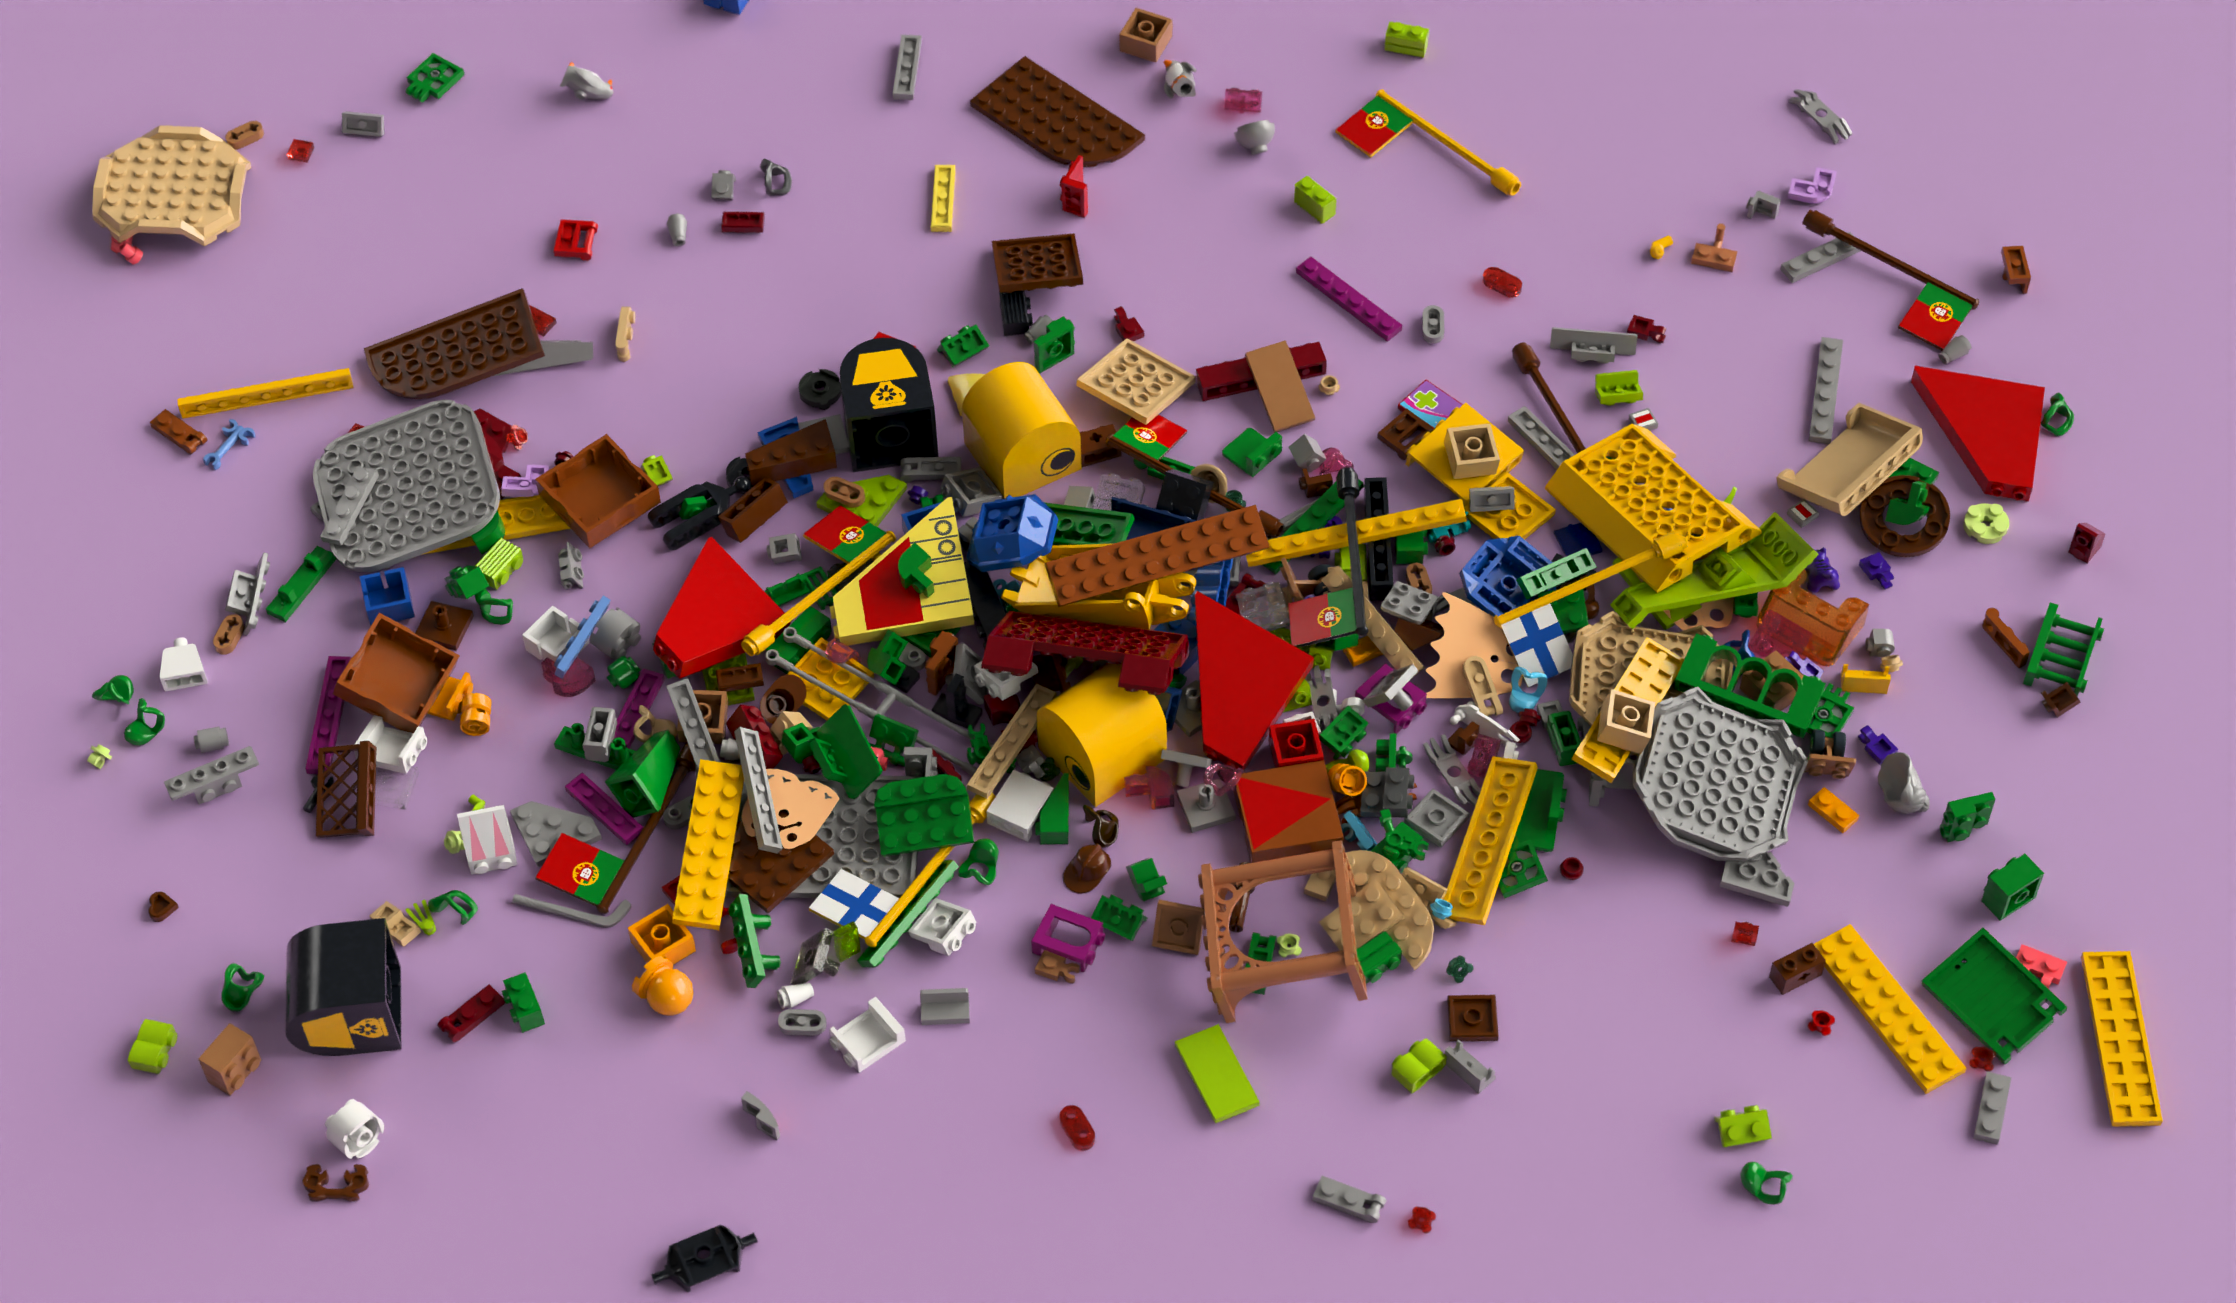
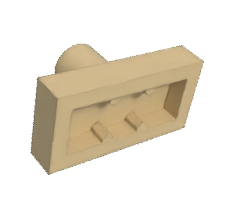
(1320, 884)

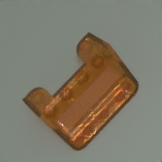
(1831, 626)

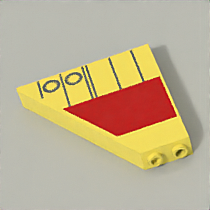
(880, 603)

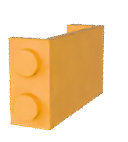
(450, 698)

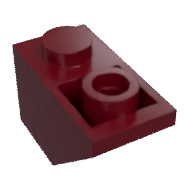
(2086, 542)

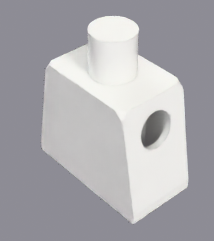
(181, 666)

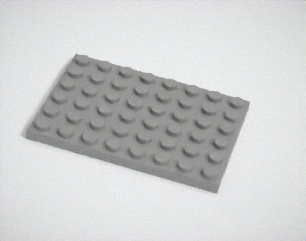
(855, 839)

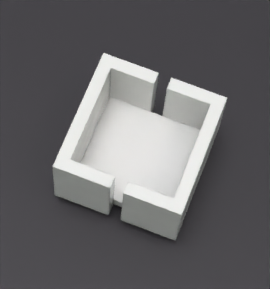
(550, 635)

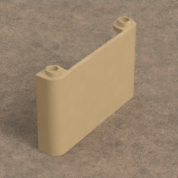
(1854, 461)

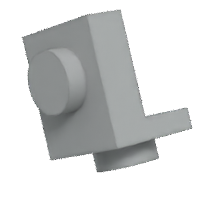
(722, 185)
(1763, 204)

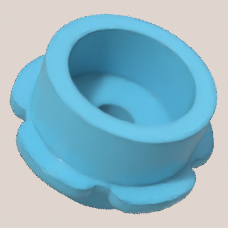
(1441, 908)

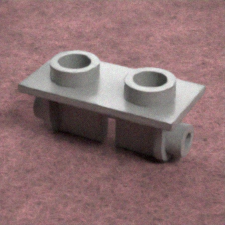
(570, 559)

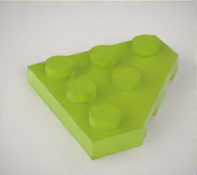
(880, 497)

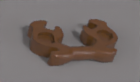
(356, 1182)

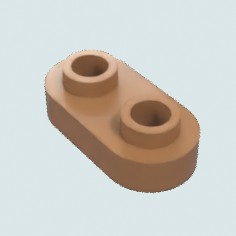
(845, 492)

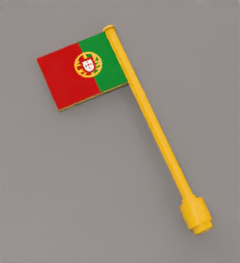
(1387, 118)
(844, 537)

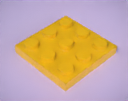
(1527, 516)
(832, 675)

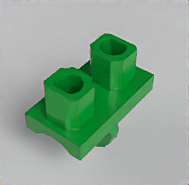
(1388, 747)

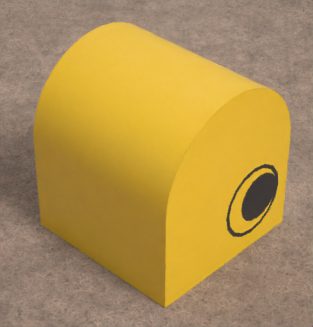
(1019, 430)
(1102, 733)

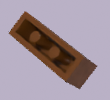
(753, 509)

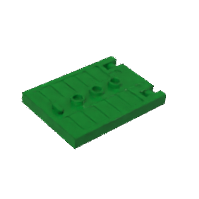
(1993, 995)

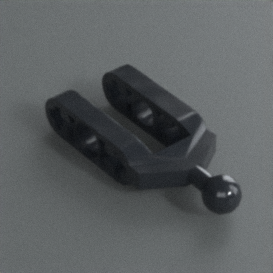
(702, 521)

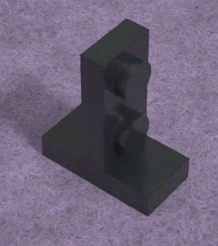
(954, 705)

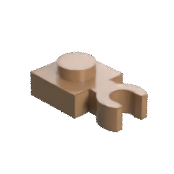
(1053, 966)

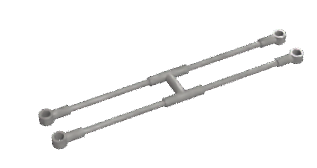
(892, 694)

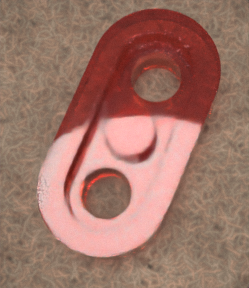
(1504, 282)
(1075, 1126)

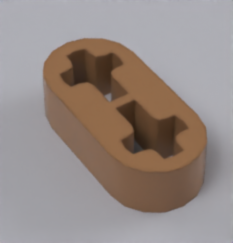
(245, 134)
(1423, 580)
(225, 633)

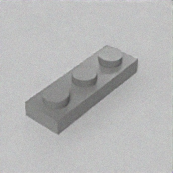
(1992, 1107)

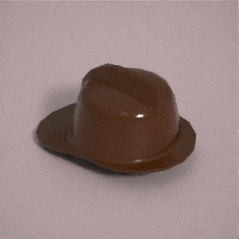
(783, 695)
(1087, 869)

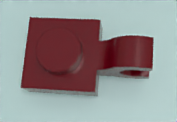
(1127, 327)
(1645, 327)

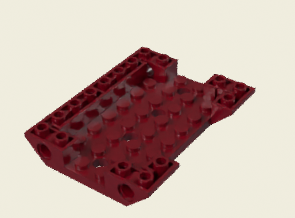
(1145, 653)

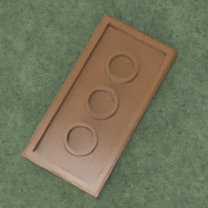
(1280, 386)

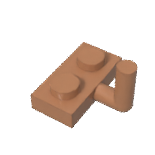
(1714, 255)

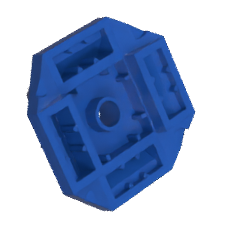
(1011, 533)
(1497, 564)

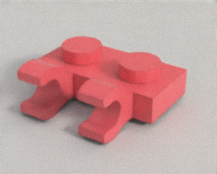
(2042, 964)

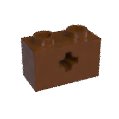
(1094, 447)
(1797, 968)

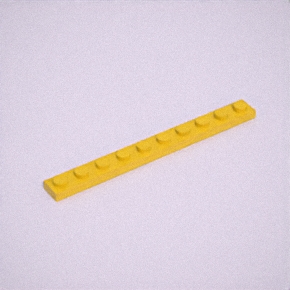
(1367, 531)

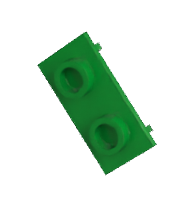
(789, 590)

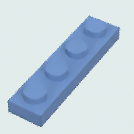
(576, 643)

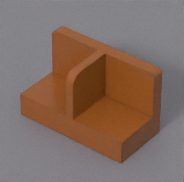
(2016, 267)

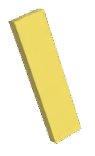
(943, 198)

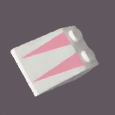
(487, 839)

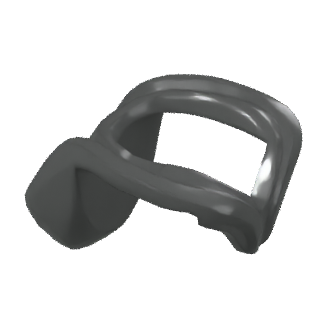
(771, 168)

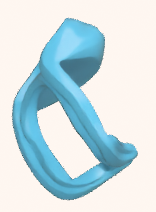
(1520, 700)

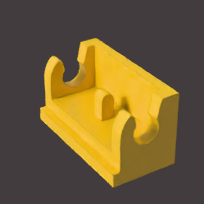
(1865, 680)

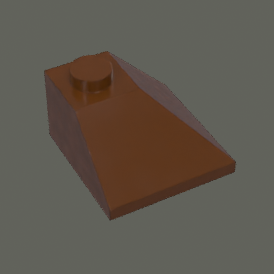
(1418, 635)

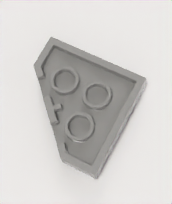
(543, 825)
(1758, 878)

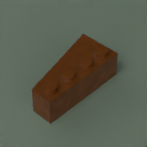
(793, 455)

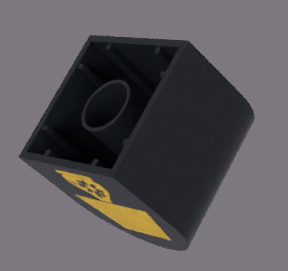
(887, 404)
(343, 989)

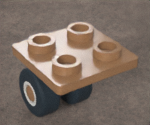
(1301, 588)
(1833, 760)

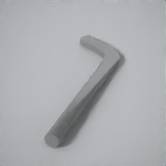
(601, 921)

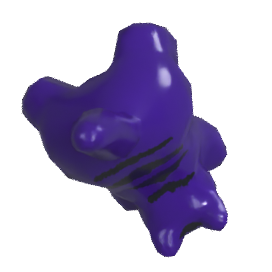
(1822, 573)

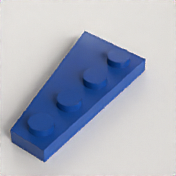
(797, 485)

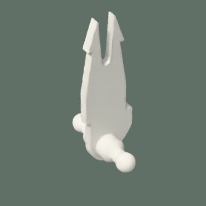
(1488, 727)

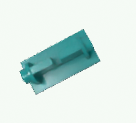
(1456, 529)

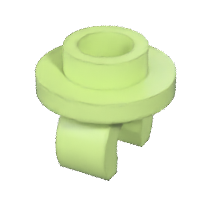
(98, 757)
(453, 841)

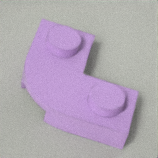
(1814, 191)
(523, 486)

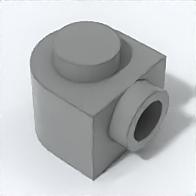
(1880, 642)

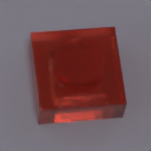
(300, 150)
(1745, 933)

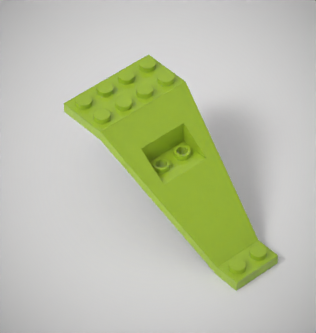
(1754, 567)

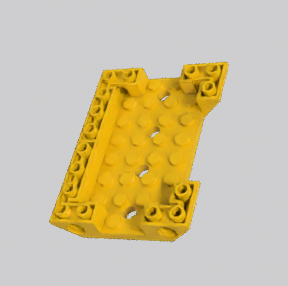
(1632, 515)

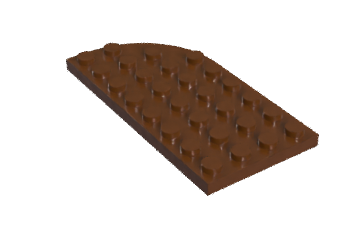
(1055, 116)
(457, 349)

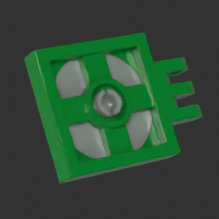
(433, 78)
(1831, 712)
(1521, 869)

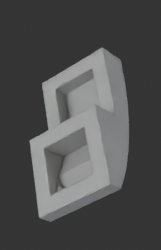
(764, 1118)

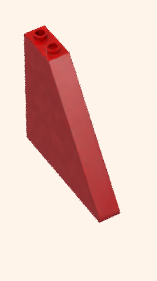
(1989, 425)
(712, 614)
(1243, 681)

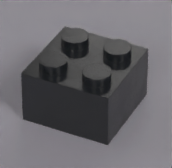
(1184, 494)

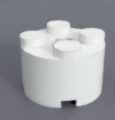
(354, 1129)

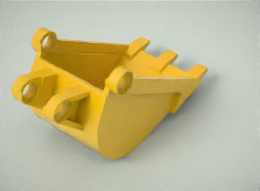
(1141, 608)

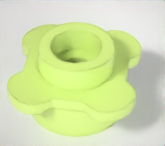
(1289, 939)

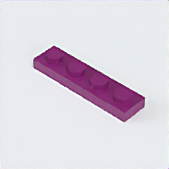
(643, 694)
(604, 808)

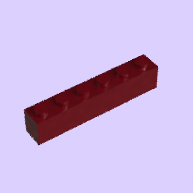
(1236, 377)

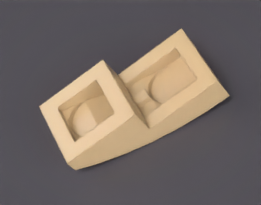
(400, 928)

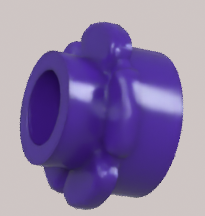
(915, 494)

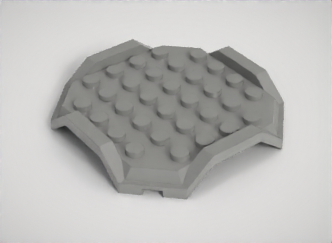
(1718, 778)

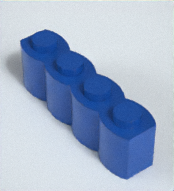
(1212, 582)

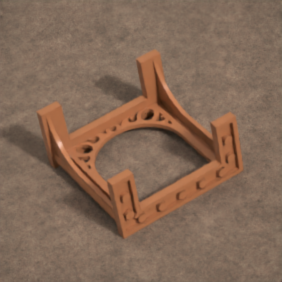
(1233, 984)

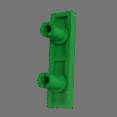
(572, 739)
(748, 948)

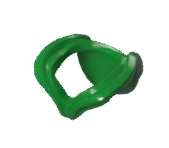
(2058, 405)
(485, 601)
(118, 688)
(139, 732)
(983, 852)
(441, 902)
(235, 996)
(1753, 1177)

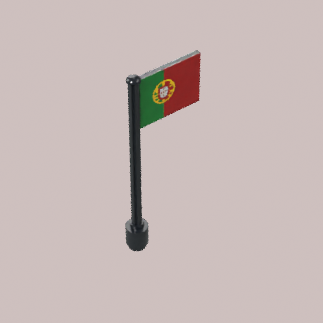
(1341, 611)

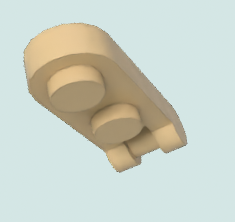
(624, 333)
(1481, 686)

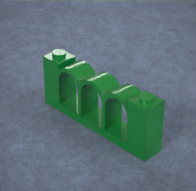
(1705, 651)

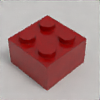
(1295, 743)

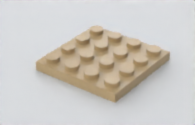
(1136, 381)

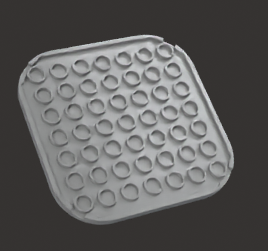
(429, 486)

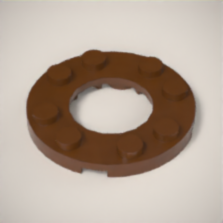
(1890, 541)

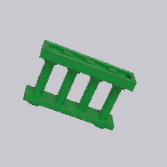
(2047, 637)

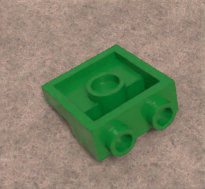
(1054, 345)
(1966, 814)

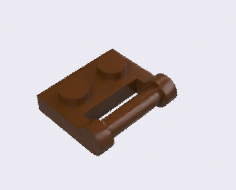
(1402, 428)

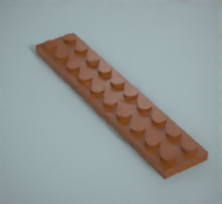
(1156, 555)

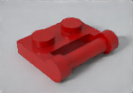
(568, 239)

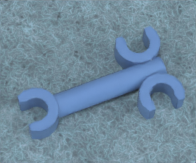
(233, 434)

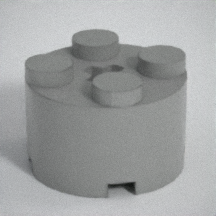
(616, 633)

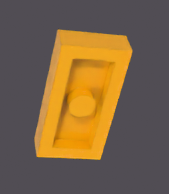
(1833, 810)

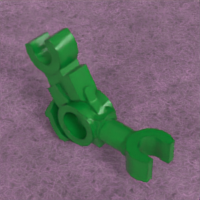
(981, 747)
(1396, 843)

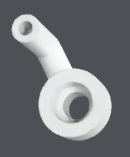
(1355, 703)

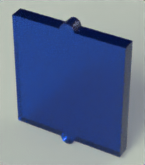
(1576, 538)

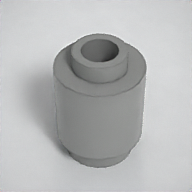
(211, 739)

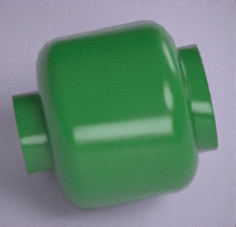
(623, 672)

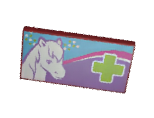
(1429, 403)

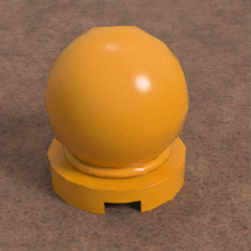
(665, 988)

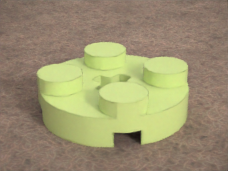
(1986, 512)

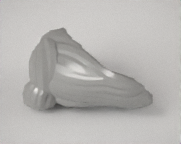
(1902, 784)

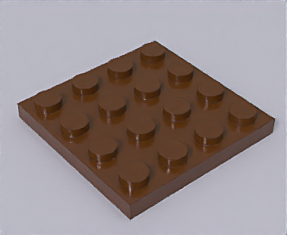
(1037, 263)
(770, 875)

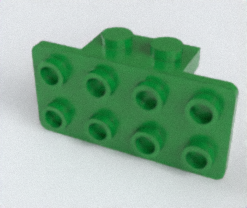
(845, 753)
(1543, 810)

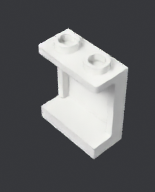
(395, 748)
(1018, 804)
(868, 1036)

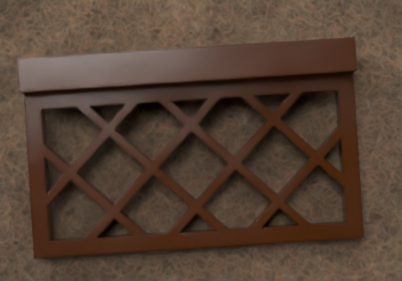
(365, 790)

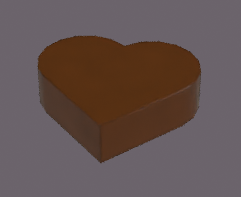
(161, 906)

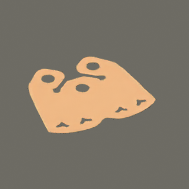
(802, 804)

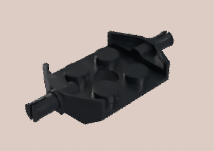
(688, 1269)

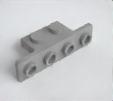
(1592, 344)
(245, 592)
(213, 778)

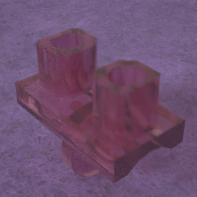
(1243, 100)
(1484, 750)

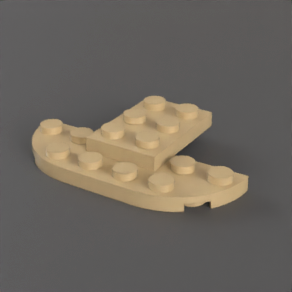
(1384, 904)

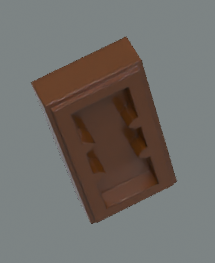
(740, 677)

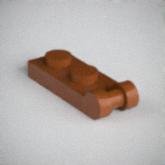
(178, 431)
(2005, 638)

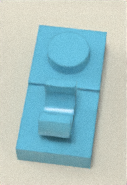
(1358, 830)

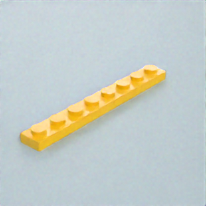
(265, 393)

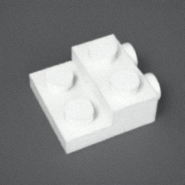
(1001, 684)
(943, 926)

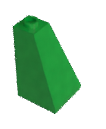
(645, 775)

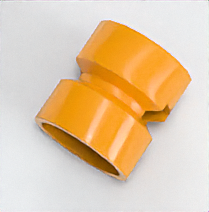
(475, 714)
(1347, 779)

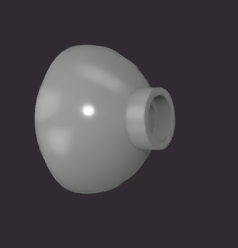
(1255, 135)

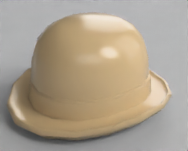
(1212, 474)

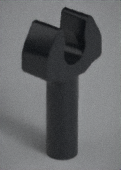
(312, 801)

